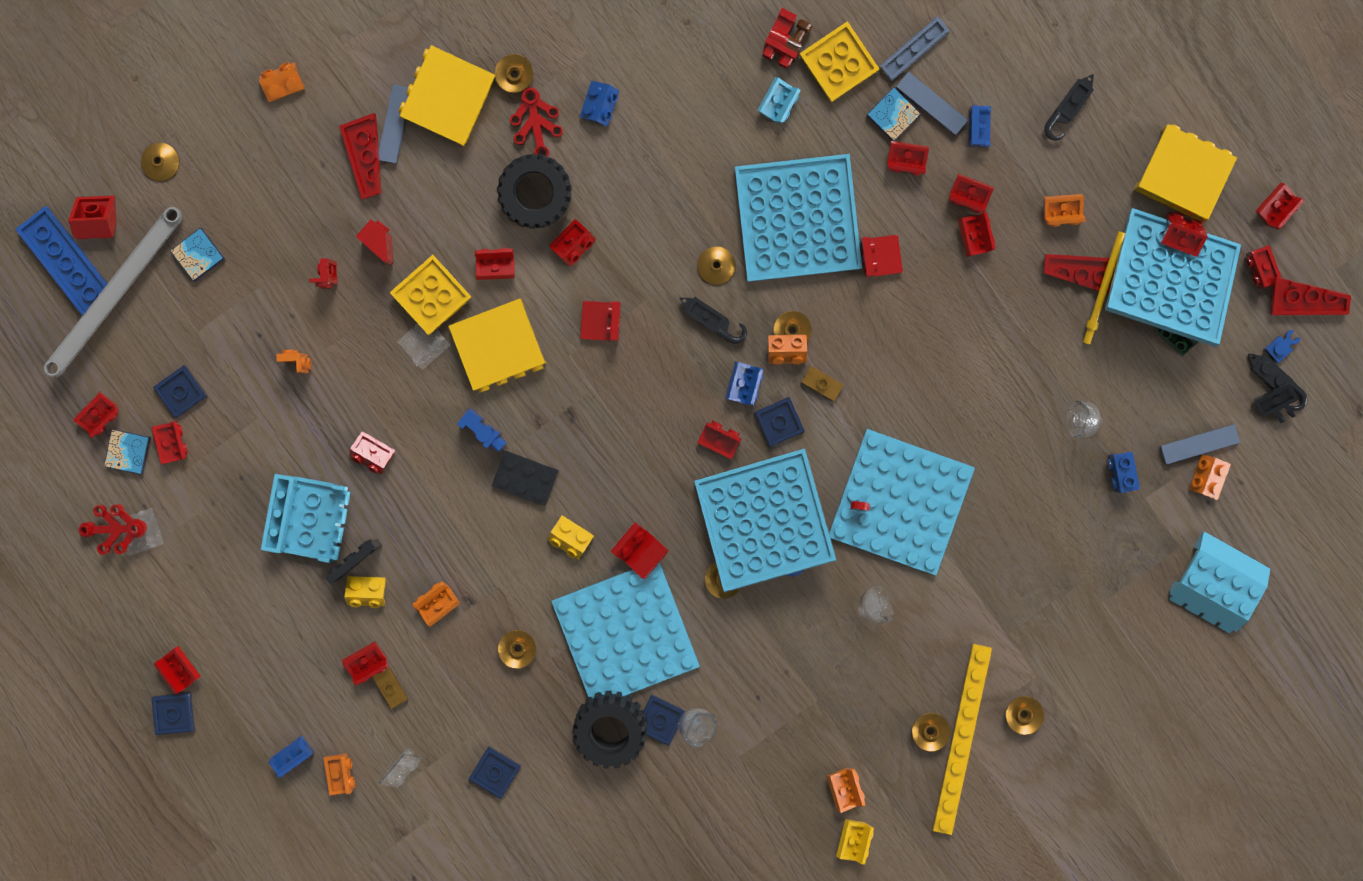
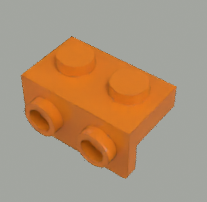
(281, 81)
(1063, 210)
(787, 349)
(302, 361)
(1209, 476)
(436, 603)
(338, 774)
(846, 789)

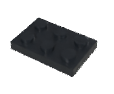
(525, 478)
(352, 560)

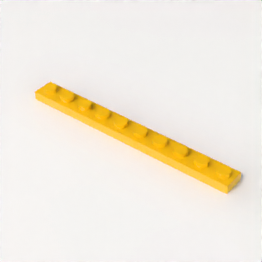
(962, 739)

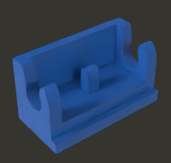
(979, 126)
(290, 756)

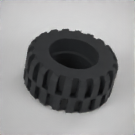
(508, 191)
(606, 752)

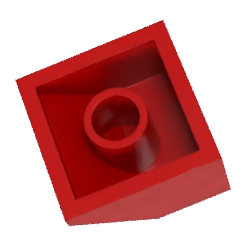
(93, 217)
(378, 240)

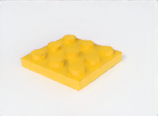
(839, 61)
(430, 295)

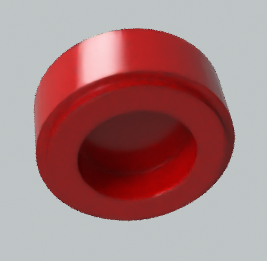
(859, 506)

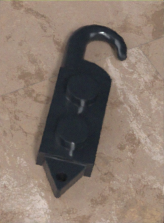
(1070, 105)
(711, 319)
(1275, 377)

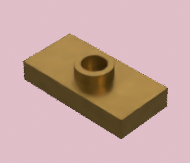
(822, 383)
(390, 687)

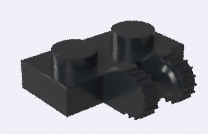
(1277, 399)

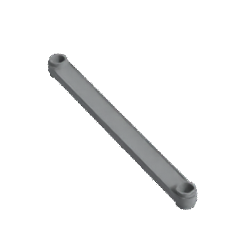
(113, 292)

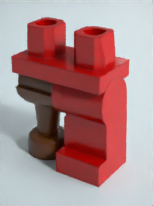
(782, 43)

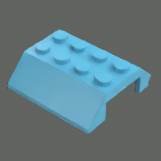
(305, 517)
(1221, 584)

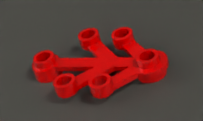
(535, 120)
(114, 528)

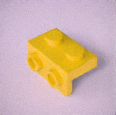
(569, 537)
(365, 591)
(855, 841)

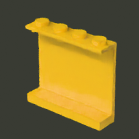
(446, 95)
(1186, 173)
(497, 345)

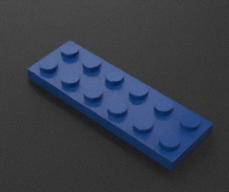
(62, 258)

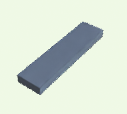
(914, 49)
(931, 103)
(393, 126)
(1199, 444)

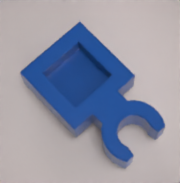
(1280, 347)

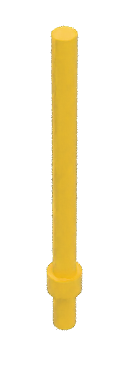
(1092, 324)

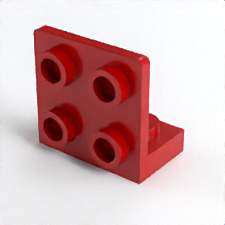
(1184, 234)
(881, 256)
(600, 320)
(640, 550)

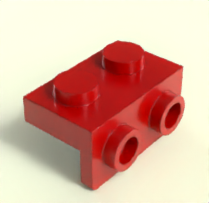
(907, 158)
(970, 193)
(1279, 206)
(977, 234)
(495, 264)
(1263, 266)
(97, 414)
(719, 439)
(169, 443)
(365, 663)
(177, 670)

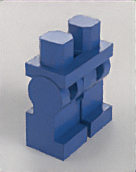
(484, 432)

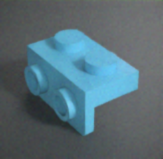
(778, 101)

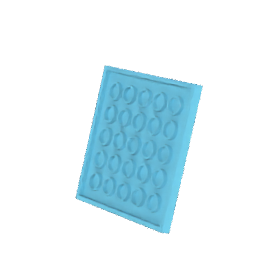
(798, 217)
(1170, 286)
(910, 498)
(765, 520)
(625, 633)

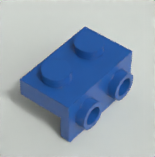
(599, 103)
(744, 383)
(1123, 472)

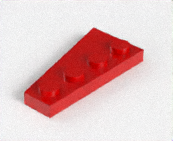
(363, 152)
(1077, 269)
(1305, 299)

